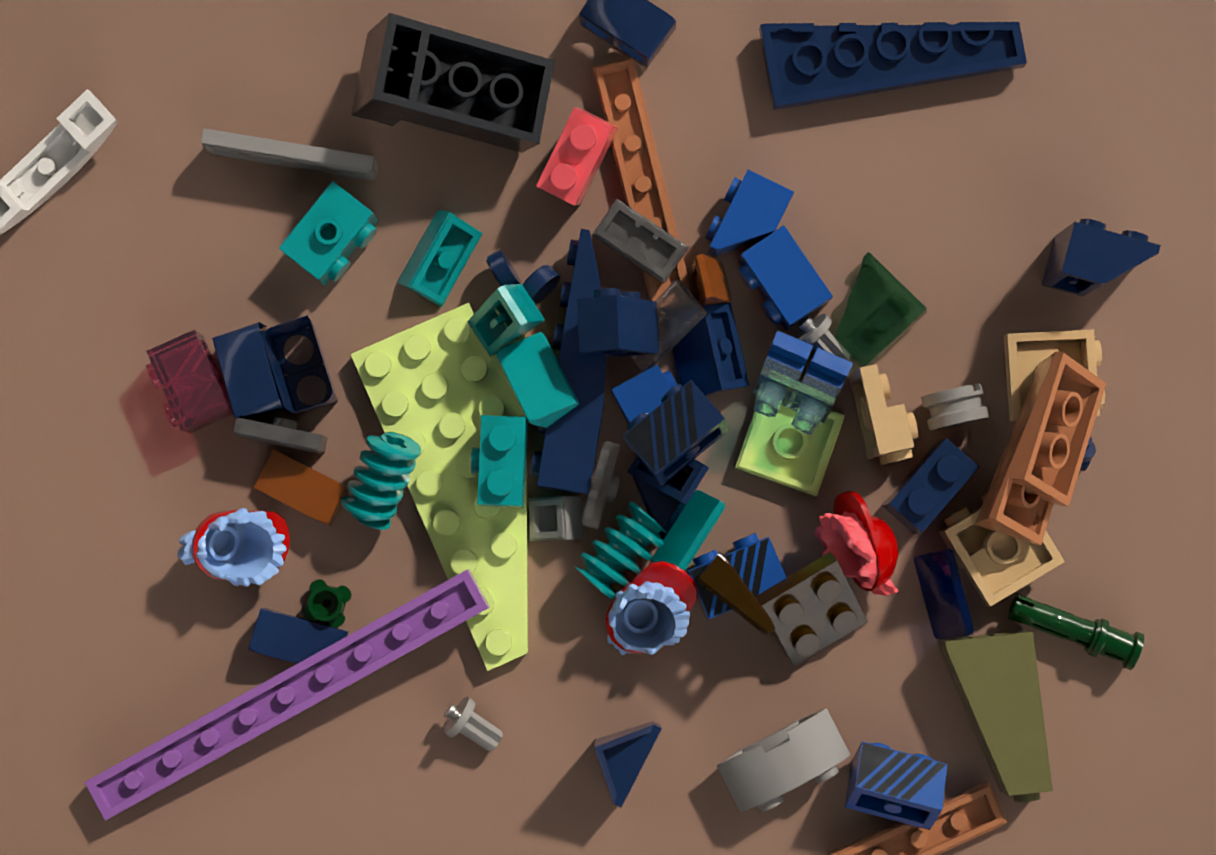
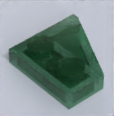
(876, 313)

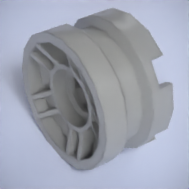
(955, 407)

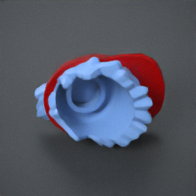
(238, 546)
(651, 609)

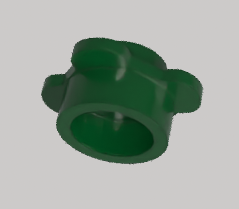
(316, 610)

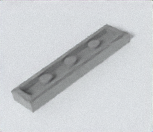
(290, 154)

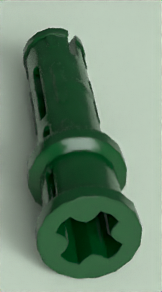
(1094, 636)

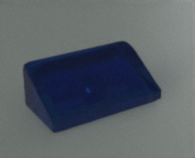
(943, 594)

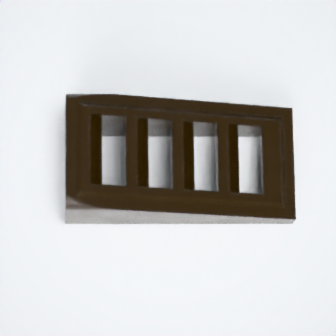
(726, 584)

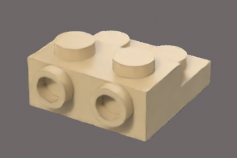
(1027, 350)
(884, 429)
(994, 560)

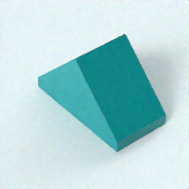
(505, 317)

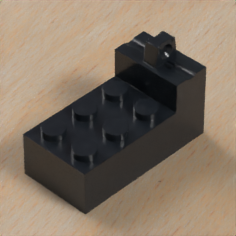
(452, 84)

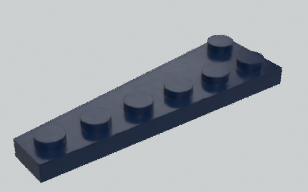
(852, 60)

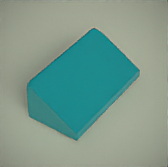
(439, 257)
(537, 380)
(690, 530)

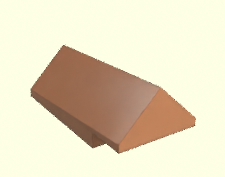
(1043, 450)

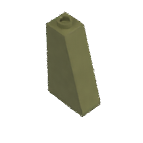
(1004, 704)

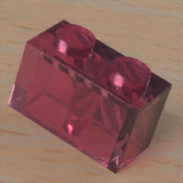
(189, 382)

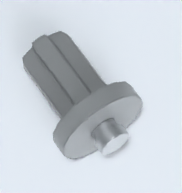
(817, 334)
(464, 720)

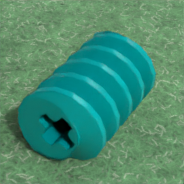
(382, 482)
(621, 550)

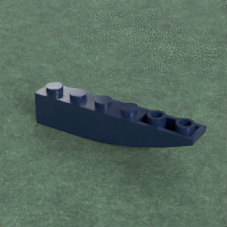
(573, 439)

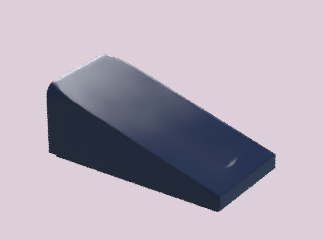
(291, 636)

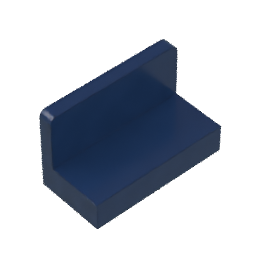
(712, 353)

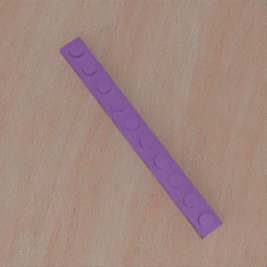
(287, 694)

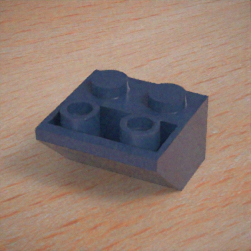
(1090, 256)

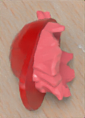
(860, 543)

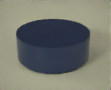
(502, 269)
(541, 283)

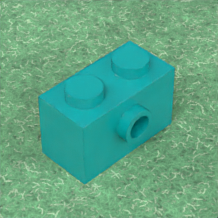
(330, 234)
(501, 461)

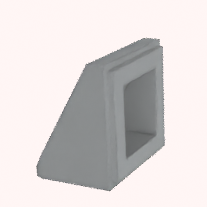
(555, 518)

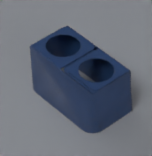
(630, 25)
(274, 342)
(248, 372)

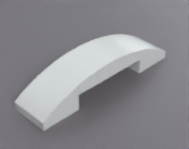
(55, 159)

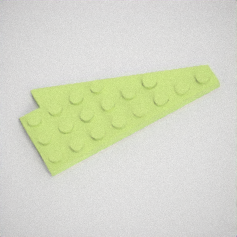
(434, 390)

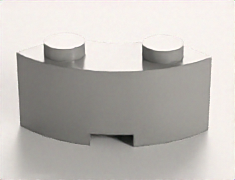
(784, 761)

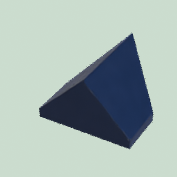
(667, 501)
(623, 756)

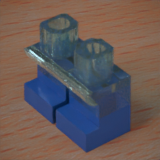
(811, 397)

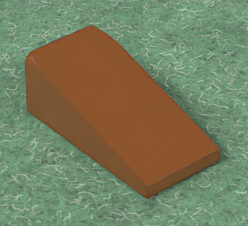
(710, 281)
(301, 488)

